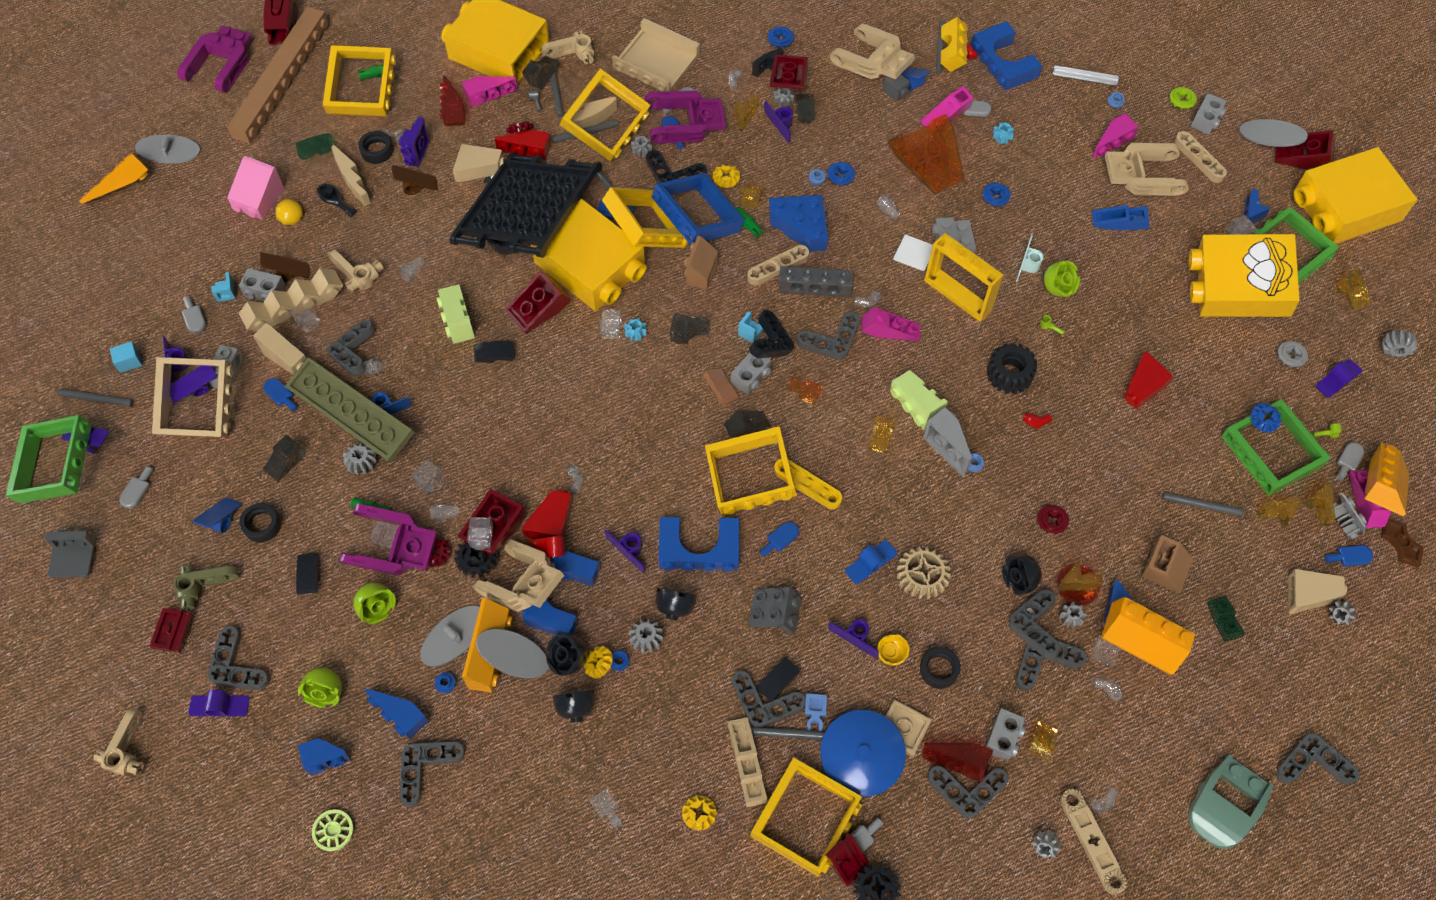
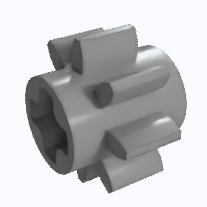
(783, 96)
(641, 146)
(1068, 611)
(1342, 617)
(1046, 844)

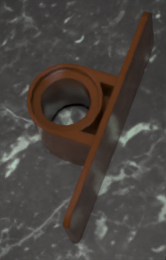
(413, 180)
(284, 266)

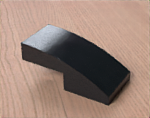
(764, 62)
(494, 350)
(307, 573)
(778, 679)

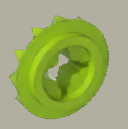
(1182, 92)

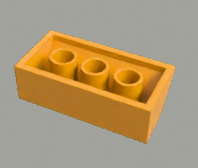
(1388, 479)
(1147, 635)
(477, 672)

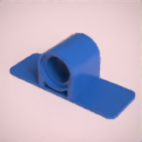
(915, 76)
(389, 407)
(218, 516)
(870, 561)

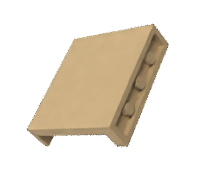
(657, 56)

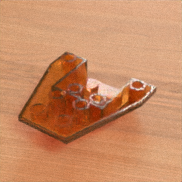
(931, 154)

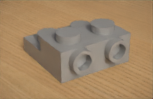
(958, 230)

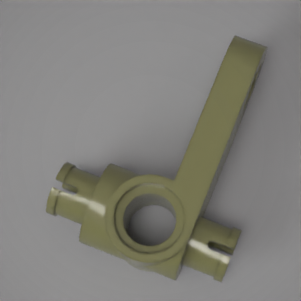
(197, 579)

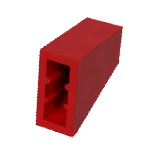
(1147, 381)
(550, 517)

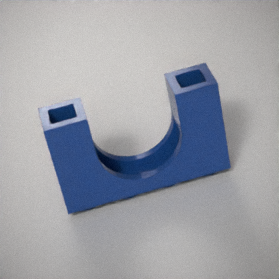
(1008, 73)
(675, 556)
(554, 620)

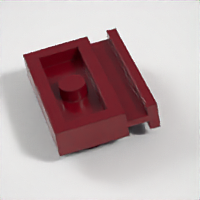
(171, 630)
(847, 859)

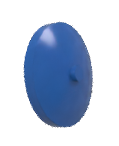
(863, 752)

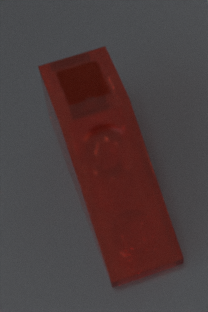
(452, 105)
(963, 758)

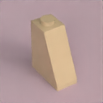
(476, 162)
(279, 349)
(1313, 590)

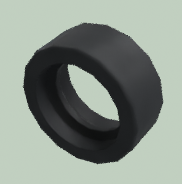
(374, 137)
(254, 510)
(946, 654)

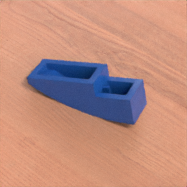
(1121, 218)

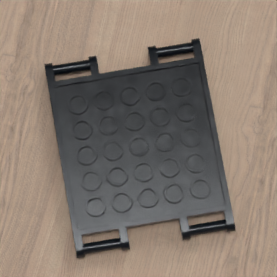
(525, 203)

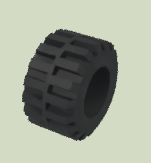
(1015, 356)

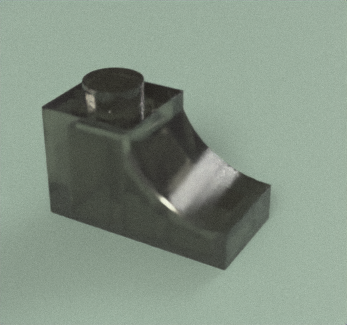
(540, 72)
(805, 107)
(686, 327)
(746, 422)
(284, 458)

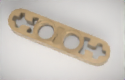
(1186, 142)
(776, 263)

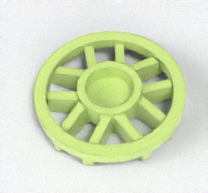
(332, 830)

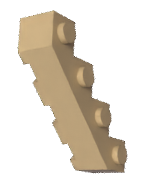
(299, 297)

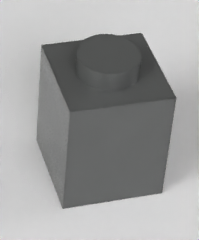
(896, 88)

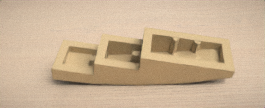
(351, 176)
(747, 762)

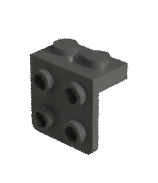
(71, 553)
(775, 609)

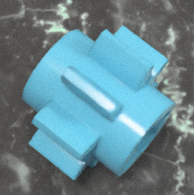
(1003, 133)
(635, 329)

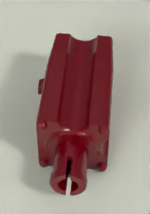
(279, 19)

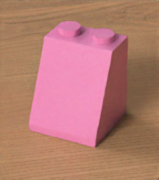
(255, 188)

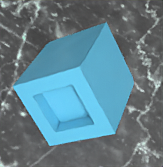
(224, 289)
(749, 329)
(125, 357)

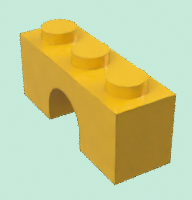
(955, 35)

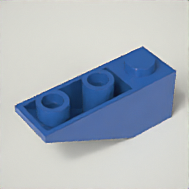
(402, 712)

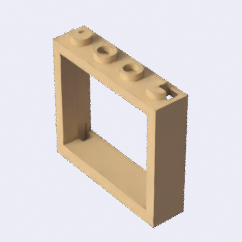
(162, 397)

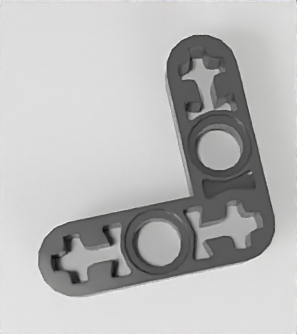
(360, 333)
(832, 344)
(1028, 622)
(1069, 661)
(226, 666)
(765, 710)
(1317, 754)
(422, 759)
(972, 797)

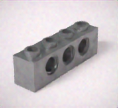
(815, 281)

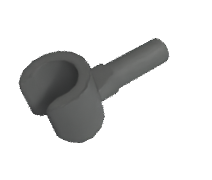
(533, 95)

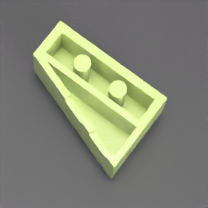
(455, 314)
(916, 398)

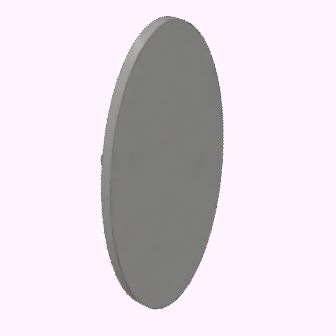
(1273, 132)
(167, 149)
(449, 637)
(512, 653)

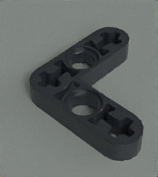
(661, 164)
(779, 341)

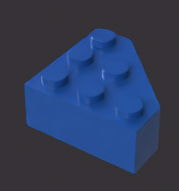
(800, 220)

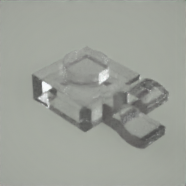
(605, 806)

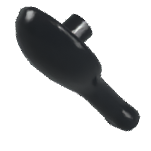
(331, 195)

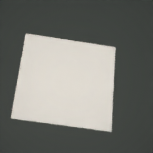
(914, 252)

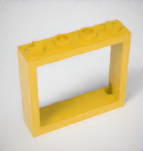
(622, 92)
(358, 108)
(616, 202)
(953, 289)
(742, 444)
(799, 767)

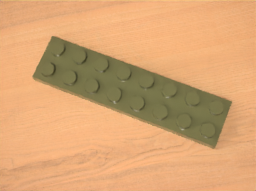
(350, 410)

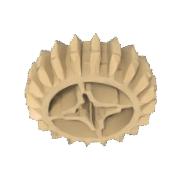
(937, 568)

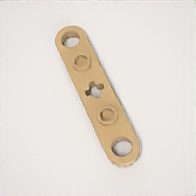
(1101, 855)

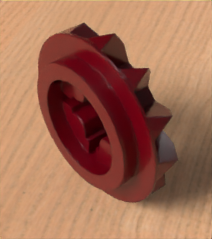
(518, 127)
(1053, 511)
(444, 553)

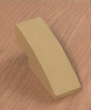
(595, 112)

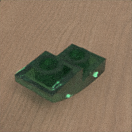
(316, 144)
(1224, 619)

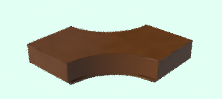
(1406, 548)

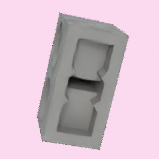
(1208, 114)
(259, 284)
(228, 354)
(747, 369)
(1002, 733)

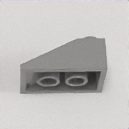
(947, 438)

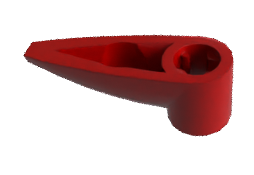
(550, 545)

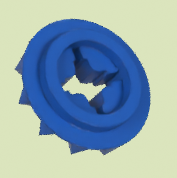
(775, 33)
(843, 168)
(996, 188)
(1258, 414)

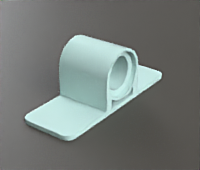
(1031, 261)

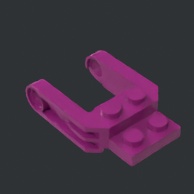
(226, 43)
(702, 116)
(410, 547)

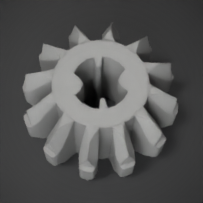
(1399, 343)
(366, 460)
(641, 630)

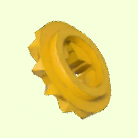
(726, 182)
(603, 664)
(703, 821)

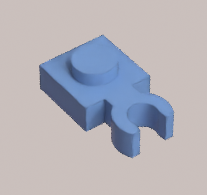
(815, 708)

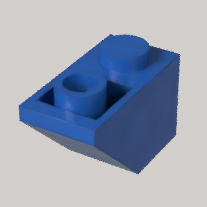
(319, 755)

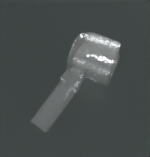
(396, 135)

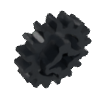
(471, 564)
(875, 878)

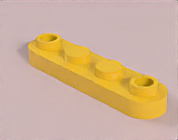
(810, 485)

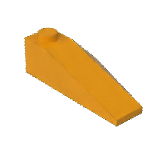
(124, 173)

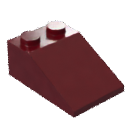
(789, 72)
(1312, 153)
(537, 302)
(505, 517)

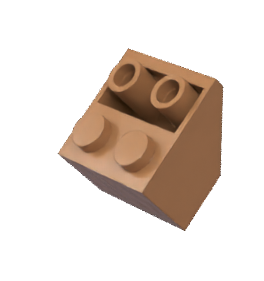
(700, 263)
(1168, 564)

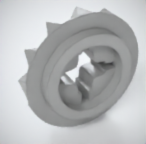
(1298, 351)

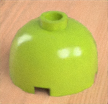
(1062, 279)
(373, 602)
(321, 687)

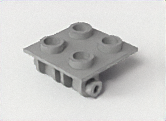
(1358, 521)

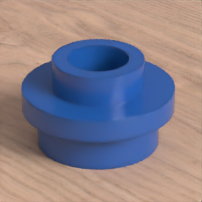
(620, 655)
(445, 688)

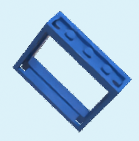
(731, 218)

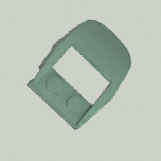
(1216, 817)

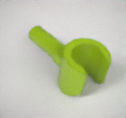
(1047, 324)
(1334, 431)

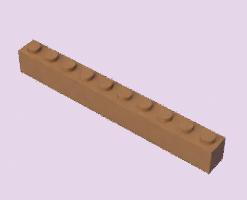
(278, 75)

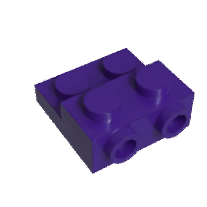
(414, 143)

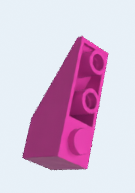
(486, 88)
(951, 106)
(1118, 132)
(888, 325)
(1374, 514)

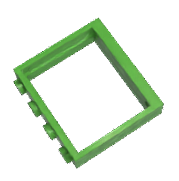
(1310, 233)
(27, 453)
(1258, 468)

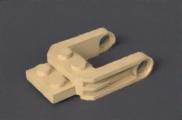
(885, 60)
(1128, 169)
(533, 585)

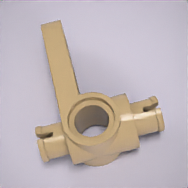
(576, 44)
(360, 276)
(128, 763)

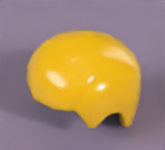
(288, 212)
(893, 649)

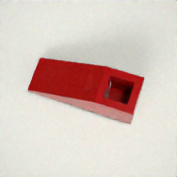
(525, 143)

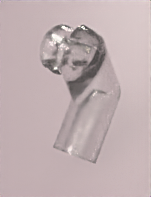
(733, 73)
(578, 477)
(1110, 688)
(1105, 804)

